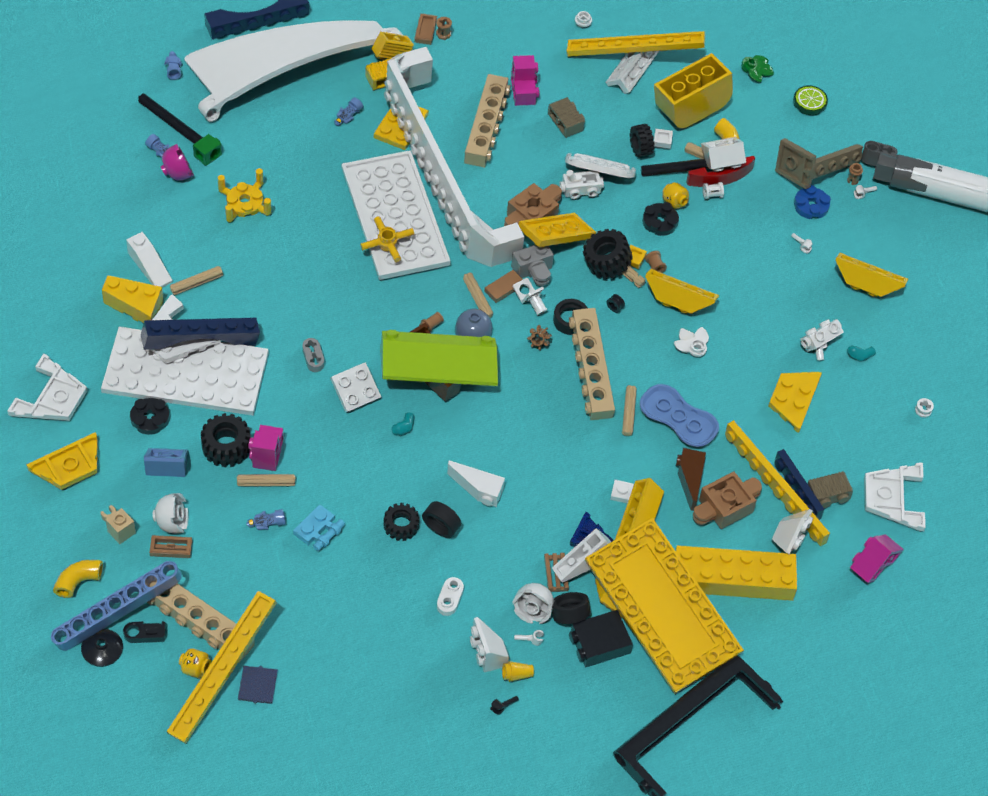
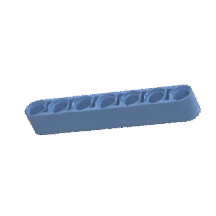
(106, 605)

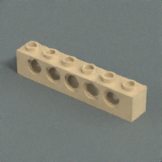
(486, 121)
(588, 320)
(195, 607)

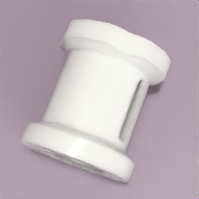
(708, 190)

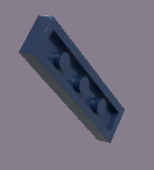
(797, 482)

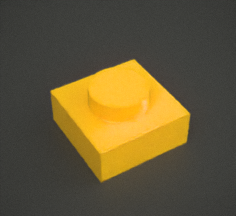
(638, 256)

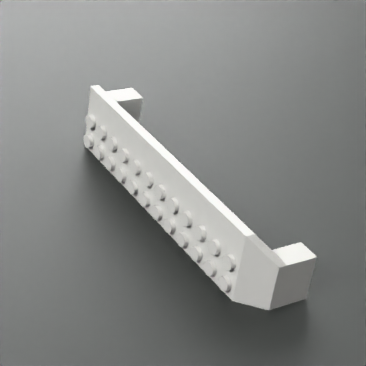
(474, 235)

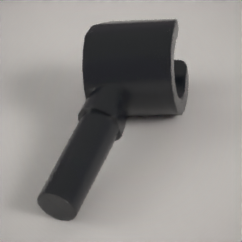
(498, 707)

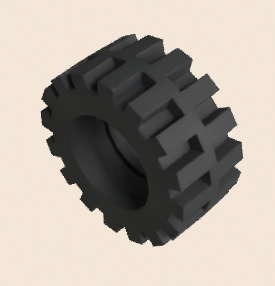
(642, 140)
(401, 532)

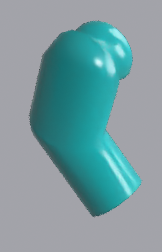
(859, 353)
(404, 426)

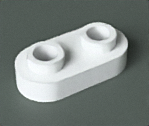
(451, 595)

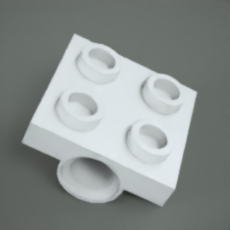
(355, 387)

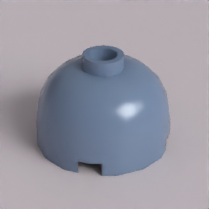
(473, 323)

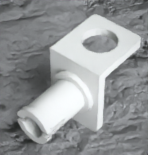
(532, 297)

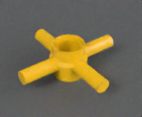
(387, 238)

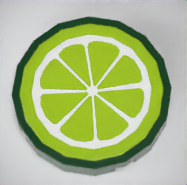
(810, 100)

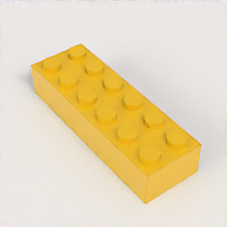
(742, 572)

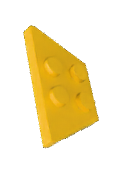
(794, 395)
(68, 463)

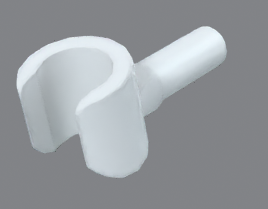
(860, 192)
(805, 244)
(535, 641)

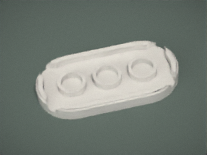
(600, 165)

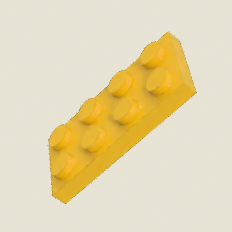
(556, 229)

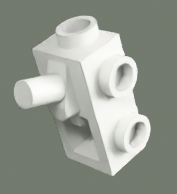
(581, 183)
(817, 338)

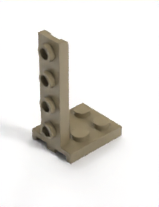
(803, 166)

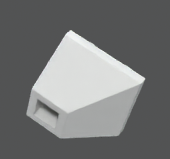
(790, 530)
(489, 646)

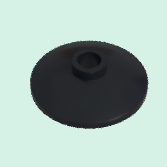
(102, 655)

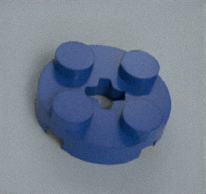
(815, 195)

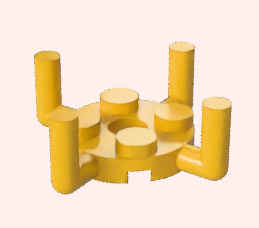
(244, 191)

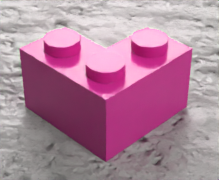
(524, 80)
(266, 447)
(877, 554)

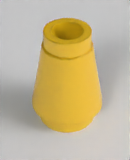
(515, 671)

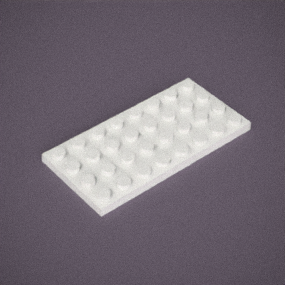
(394, 191)
(215, 379)

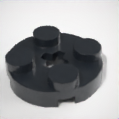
(664, 211)
(146, 406)

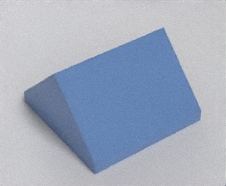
(166, 462)

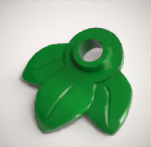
(757, 67)

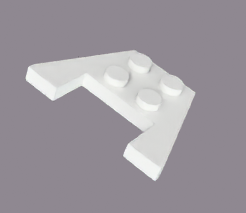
(179, 350)
(58, 398)
(886, 495)

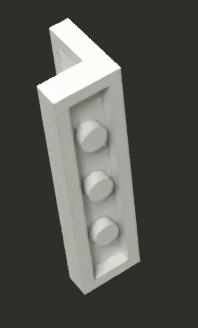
(631, 69)

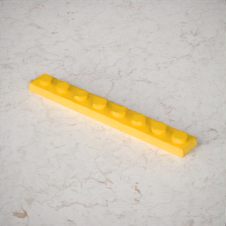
(636, 43)
(775, 481)
(221, 667)

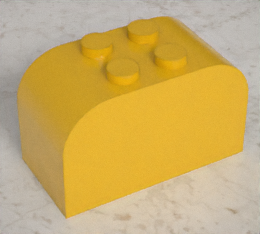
(694, 91)

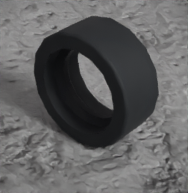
(562, 306)
(441, 519)
(571, 608)

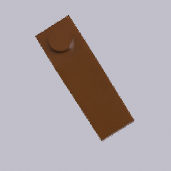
(690, 473)

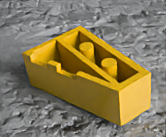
(132, 297)

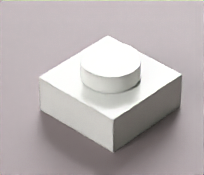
(663, 138)
(621, 491)

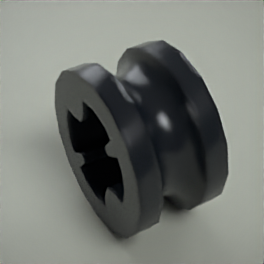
(615, 303)

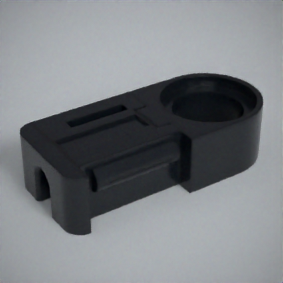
(147, 632)

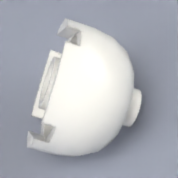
(171, 514)
(533, 603)

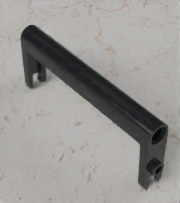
(681, 711)

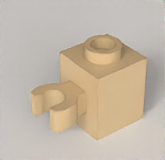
(119, 524)

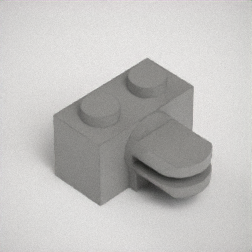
(534, 263)

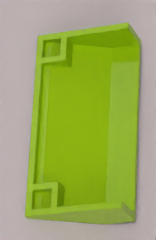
(439, 358)

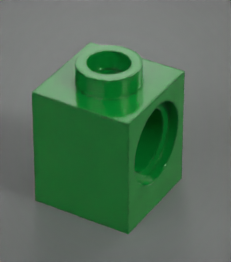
(207, 149)

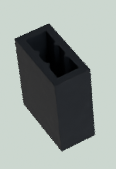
(600, 638)

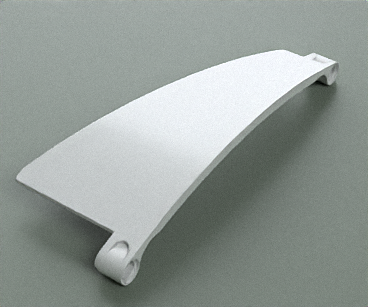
(251, 59)

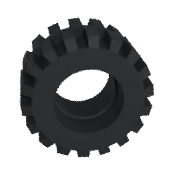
(604, 243)
(222, 427)

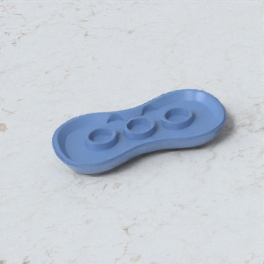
(690, 423)

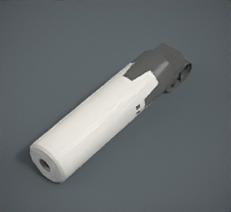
(926, 177)

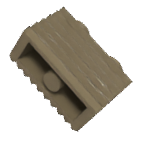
(566, 117)
(831, 489)

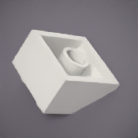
(724, 153)

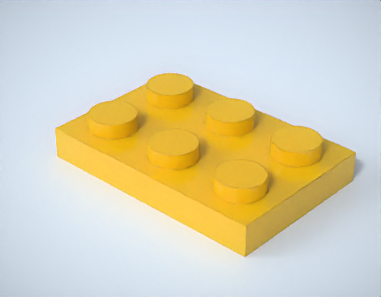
(390, 133)

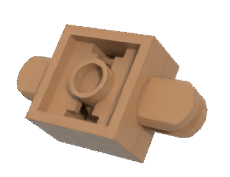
(540, 202)
(720, 494)

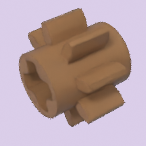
(536, 340)

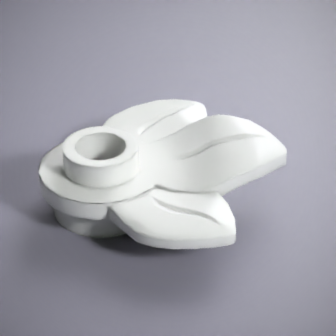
(690, 341)

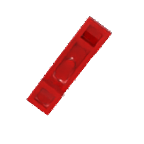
(728, 175)

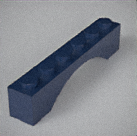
(225, 23)
(164, 333)

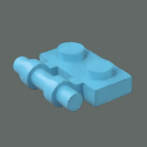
(315, 524)

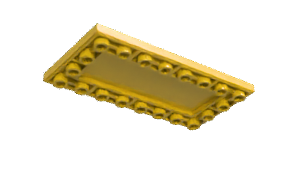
(664, 605)

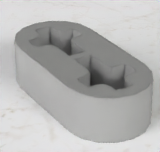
(309, 356)

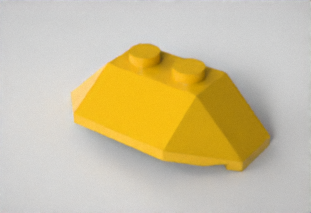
(869, 277)
(679, 293)

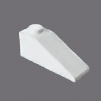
(147, 260)
(479, 484)
(574, 562)

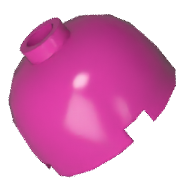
(176, 164)

